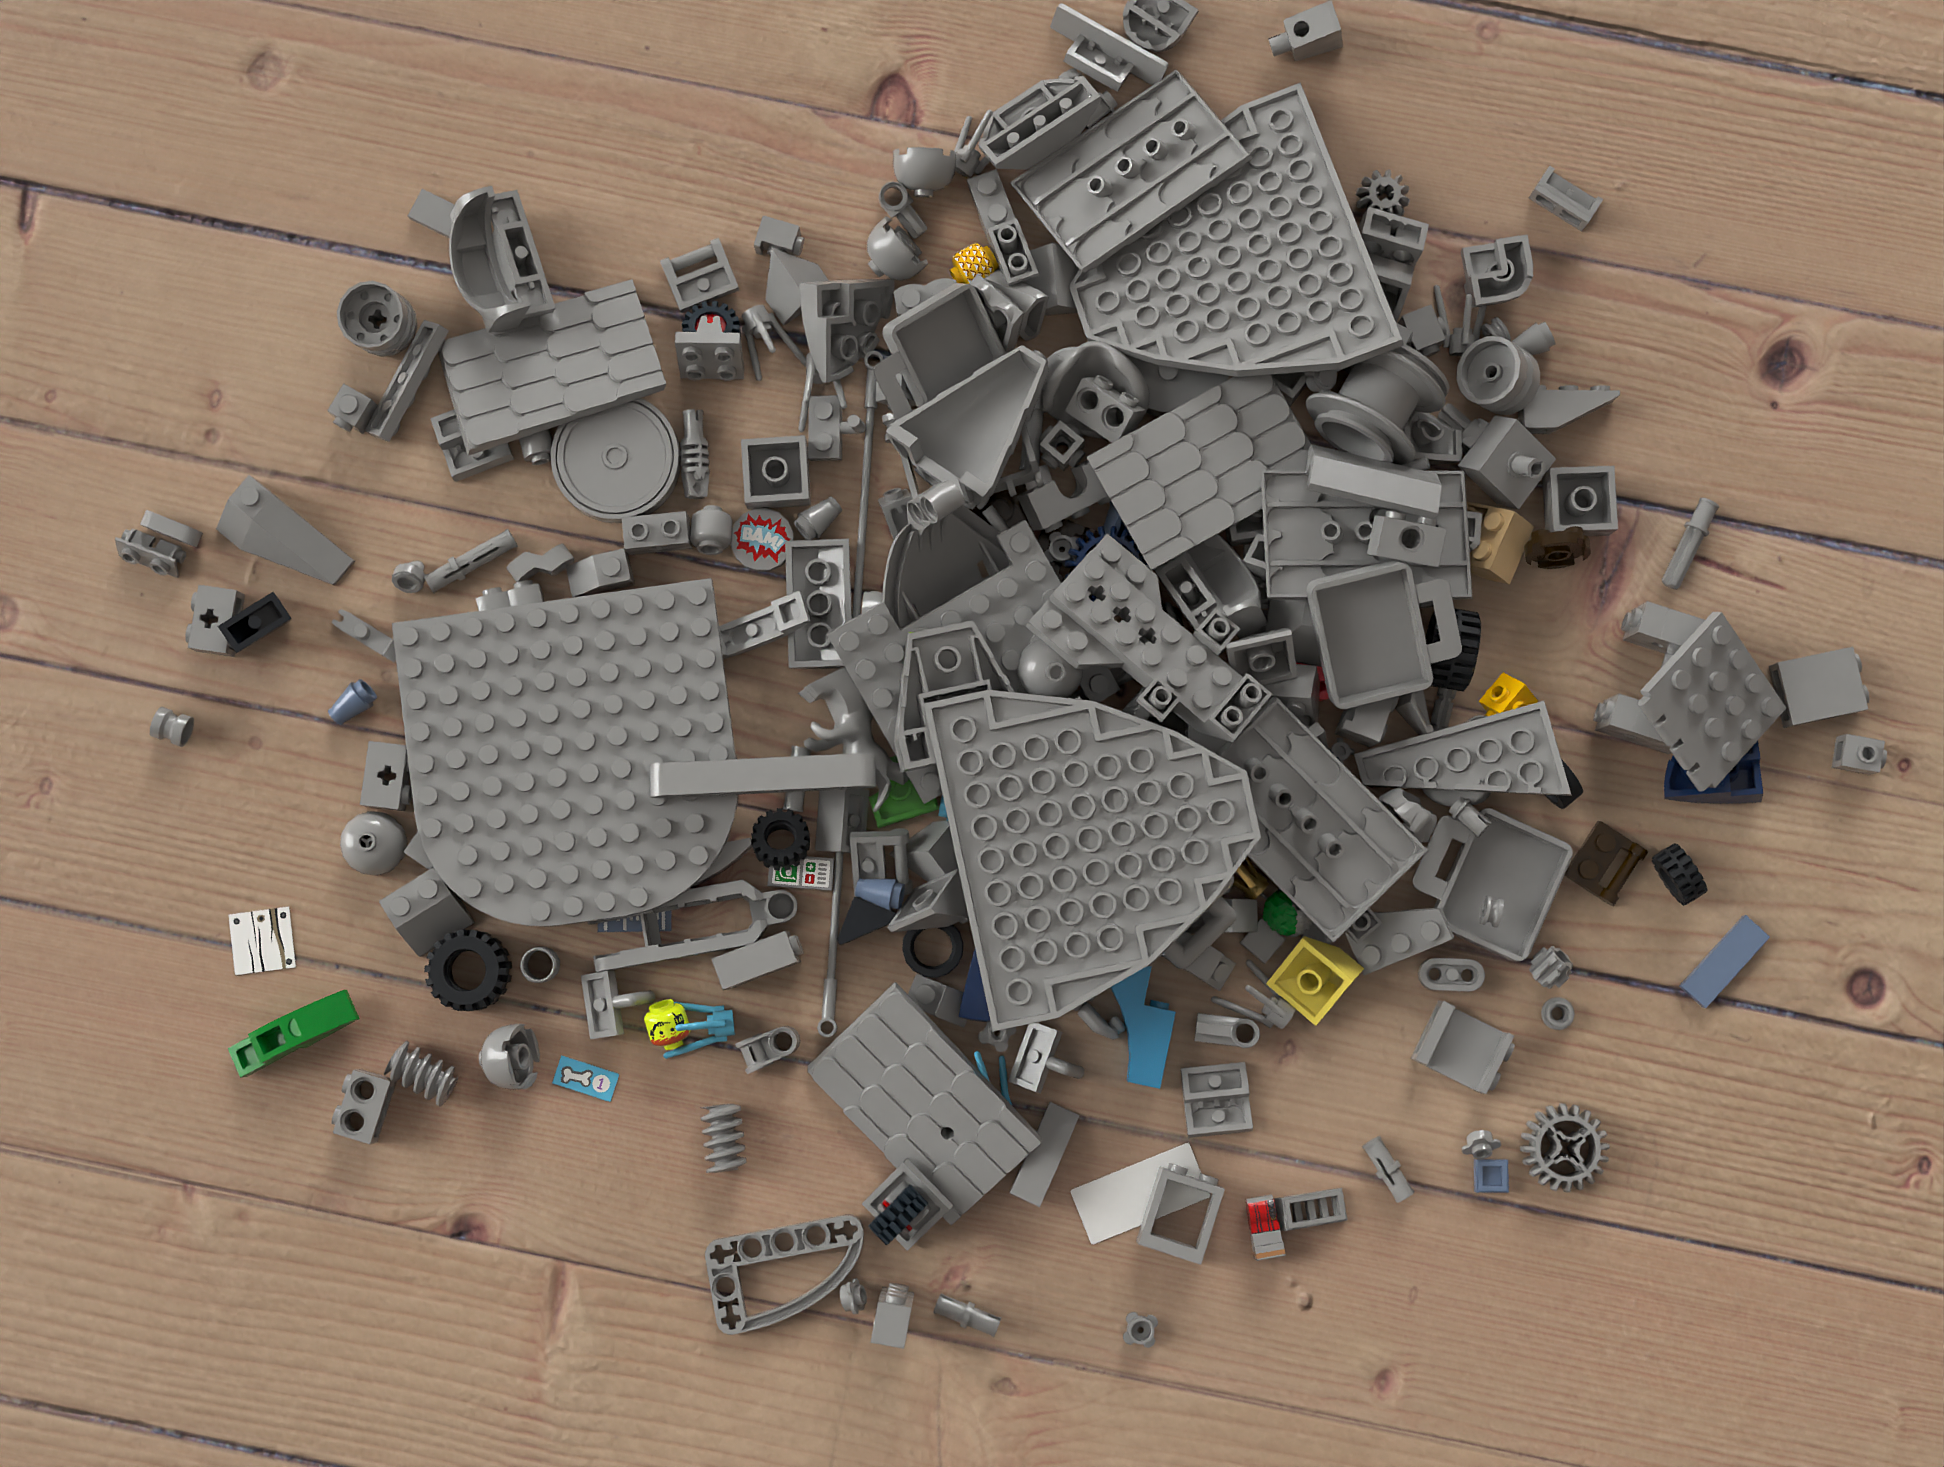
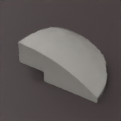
(842, 321)

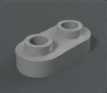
(1450, 974)

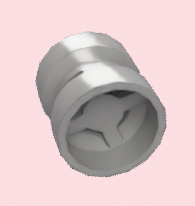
(170, 726)

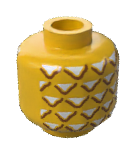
(972, 261)

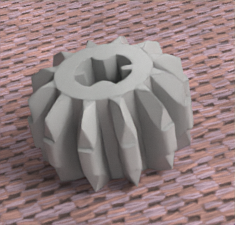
(1379, 185)

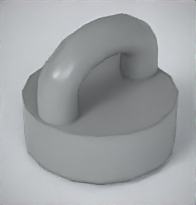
(409, 577)

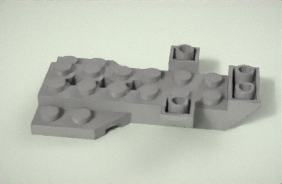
(1173, 666)

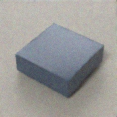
(1491, 1176)

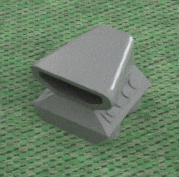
(1012, 309)

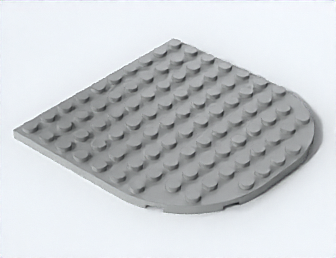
(540, 745)

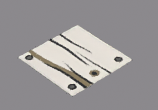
(262, 940)

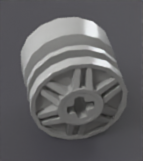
(366, 305)

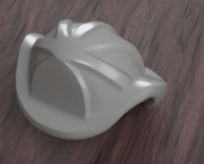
(1088, 360)

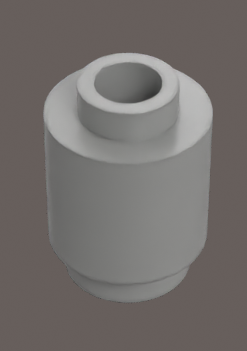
(537, 447)

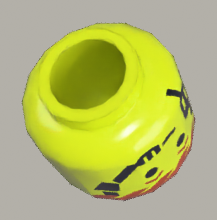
(661, 1024)

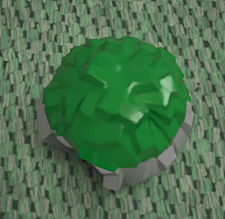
(1285, 915)

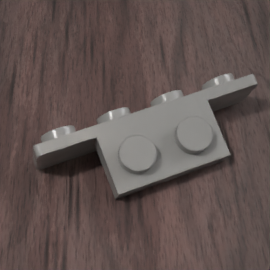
(1104, 53)

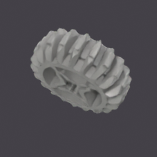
(1587, 1129)

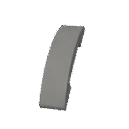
(764, 626)

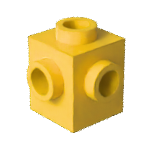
(1506, 695)

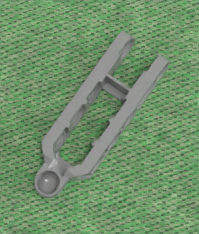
(765, 909)

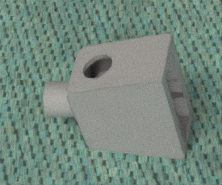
(1319, 31)

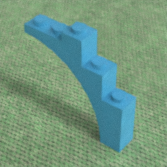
(1147, 1029)

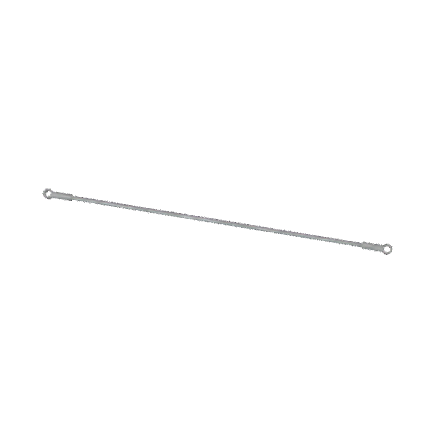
(830, 983)

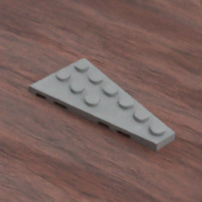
(1490, 754)

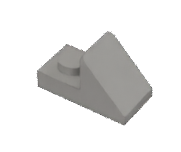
(937, 999)

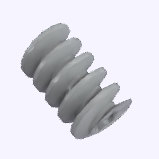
(421, 1073)
(723, 1137)

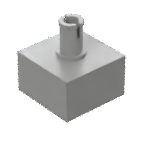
(1507, 462)

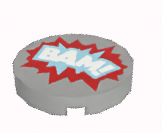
(760, 539)

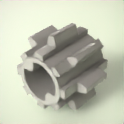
(1551, 967)

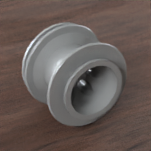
(1379, 404)

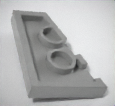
(1400, 937)

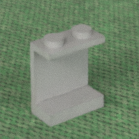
(1463, 1048)

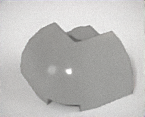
(1497, 270)

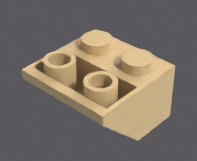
(1500, 544)

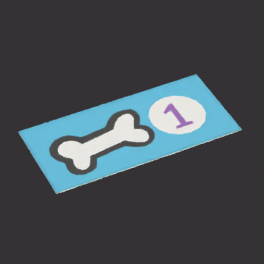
(585, 1078)

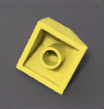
(1314, 977)

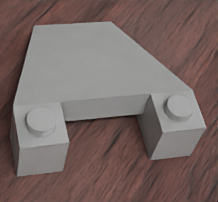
(937, 667)

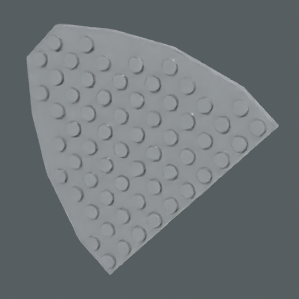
(1250, 271)
(1080, 841)

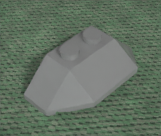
(1038, 122)

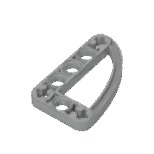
(769, 1251)

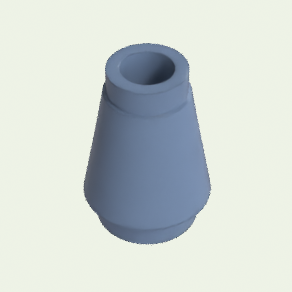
(353, 701)
(881, 892)

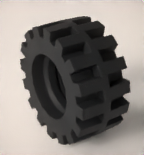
(780, 821)
(1679, 874)

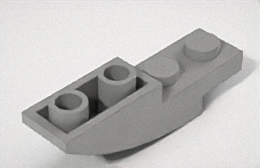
(1002, 228)

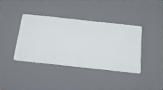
(1121, 1198)

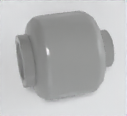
(711, 530)

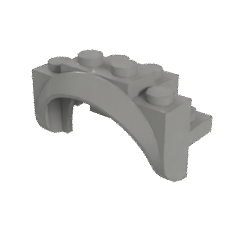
(500, 264)
(1214, 578)

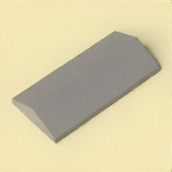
(824, 578)

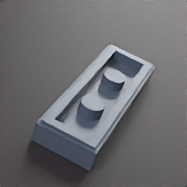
(1724, 961)

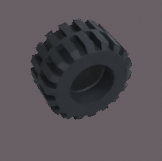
(1457, 671)
(441, 965)

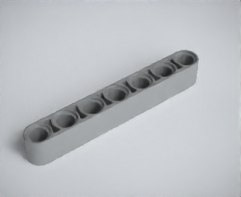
(763, 775)

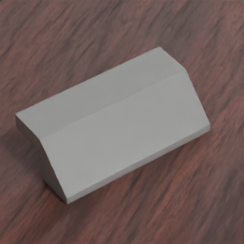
(1373, 482)

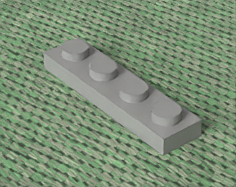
(405, 382)

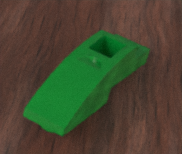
(293, 1032)

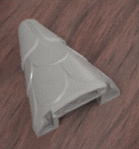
(973, 425)

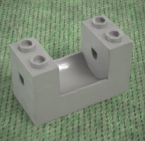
(1658, 630)

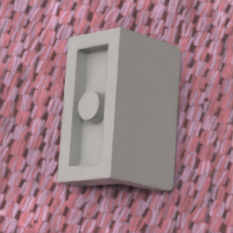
(838, 816)

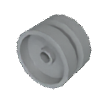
(1498, 375)

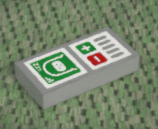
(810, 874)

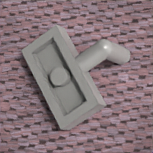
(827, 428)
(604, 1003)
(1037, 1057)

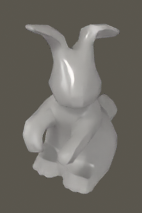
(851, 727)

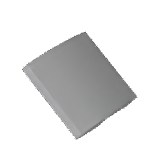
(454, 450)
(1216, 1099)

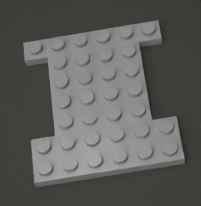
(999, 606)

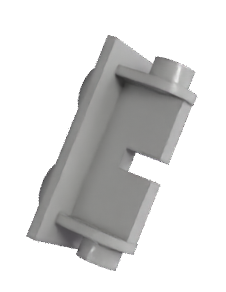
(137, 548)

